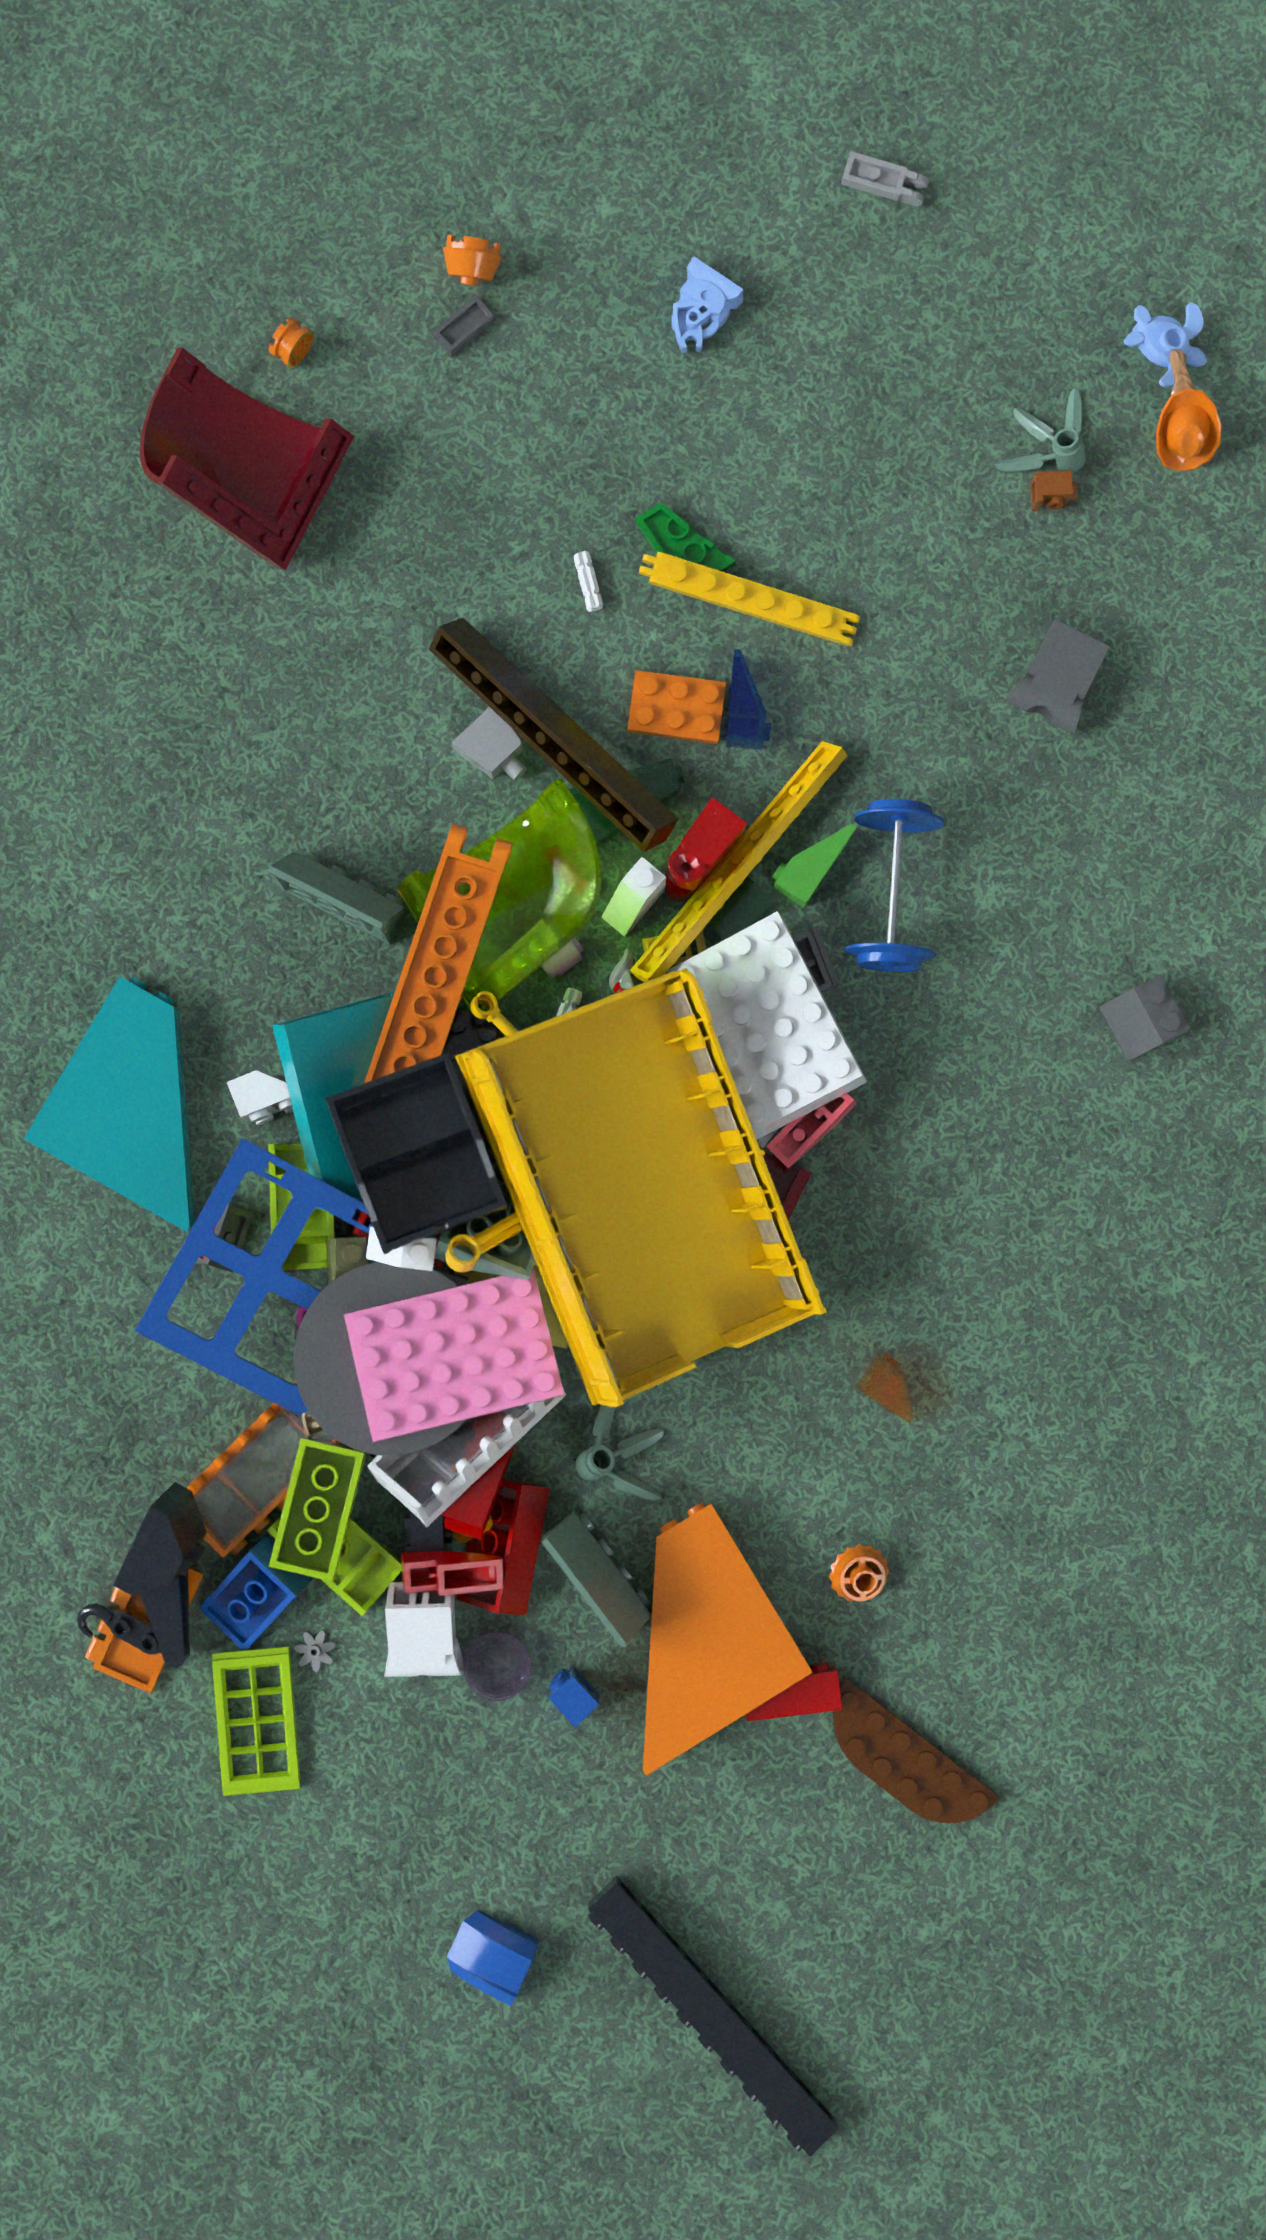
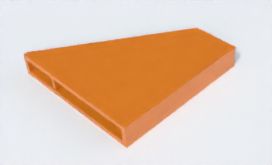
(711, 1640)

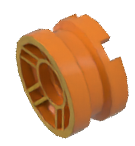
(291, 342)

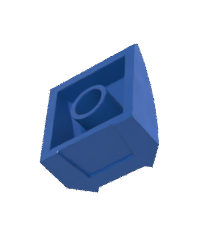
(492, 1956)

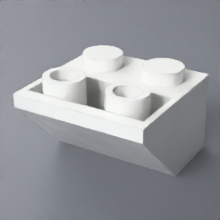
(259, 1097)

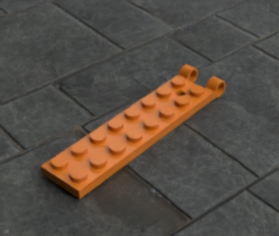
(439, 956)

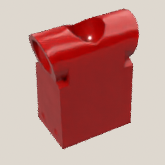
(702, 849)

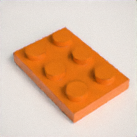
(676, 707)

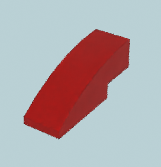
(451, 1572)

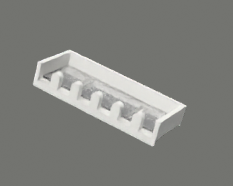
(439, 1475)

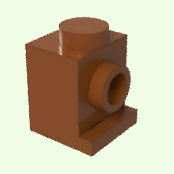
(1052, 489)

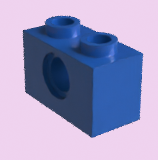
(573, 1695)

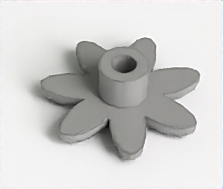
(319, 1646)

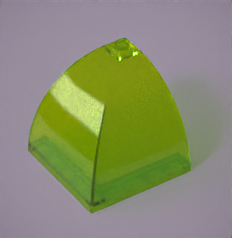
(541, 898)

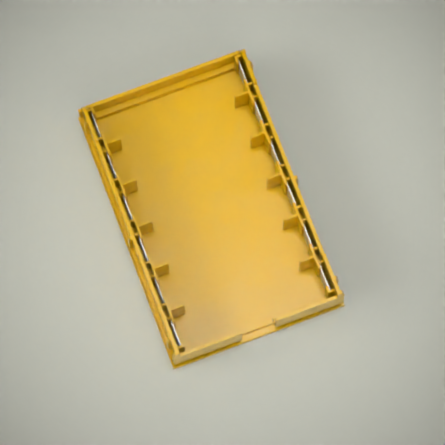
(639, 1185)

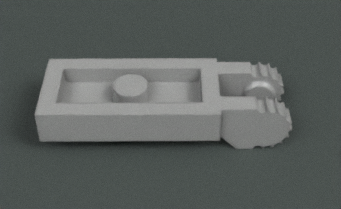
(883, 179)

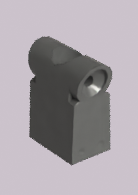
(1060, 676)

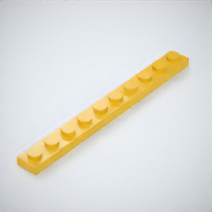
(739, 862)

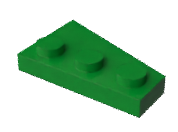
(674, 537)

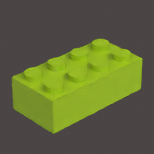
(317, 1509)

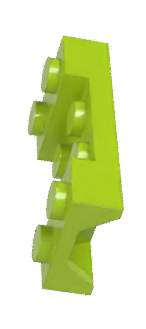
(310, 1246)
(363, 1568)

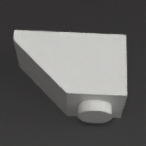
(413, 1256)

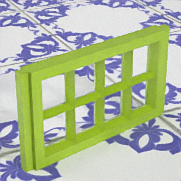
(262, 1781)

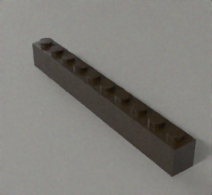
(553, 734)

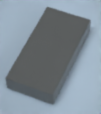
(463, 325)

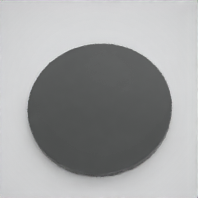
(326, 1362)

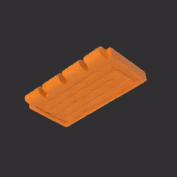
(120, 1658)

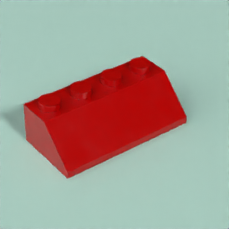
(516, 1538)

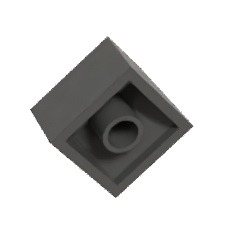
(1144, 1017)

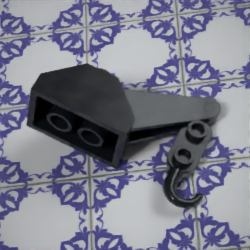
(159, 1572)

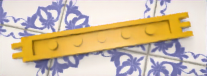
(749, 598)

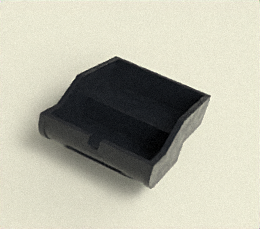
(415, 1153)

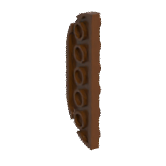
(905, 1761)

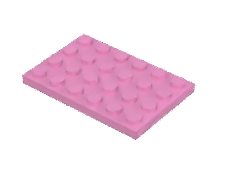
(453, 1355)

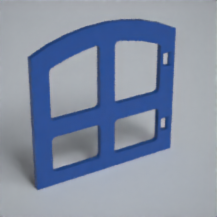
(261, 1272)

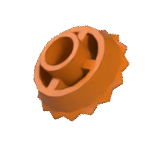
(863, 1565)

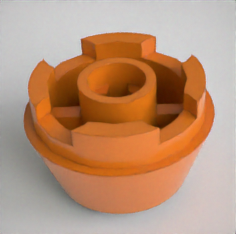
(471, 259)

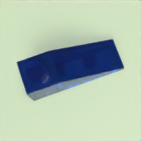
(746, 711)

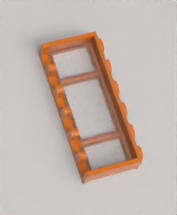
(250, 1478)

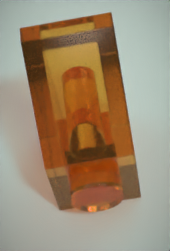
(886, 1386)

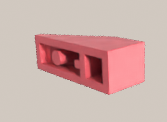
(809, 1129)

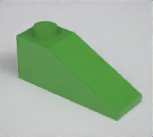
(808, 868)

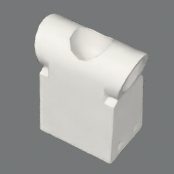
(421, 1634)

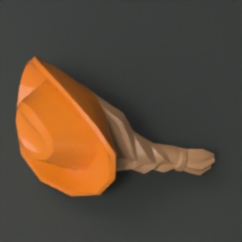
(1188, 423)

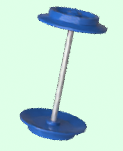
(896, 816)

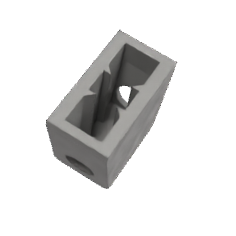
(491, 746)

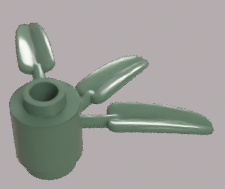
(1066, 444)
(600, 1460)

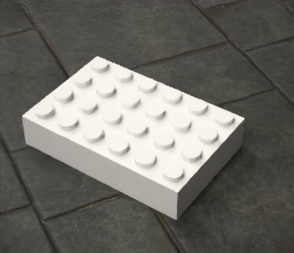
(773, 1025)

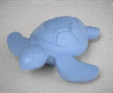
(1161, 334)

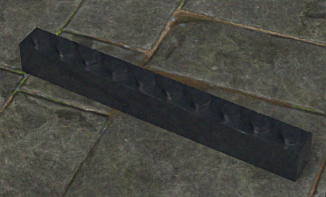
(712, 2016)

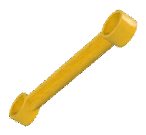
(482, 1242)

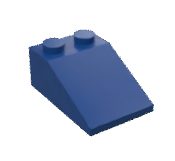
(252, 1595)

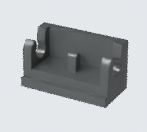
(817, 959)

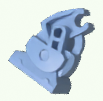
(703, 302)

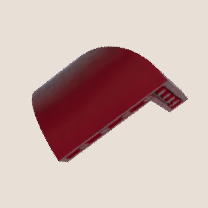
(238, 458)

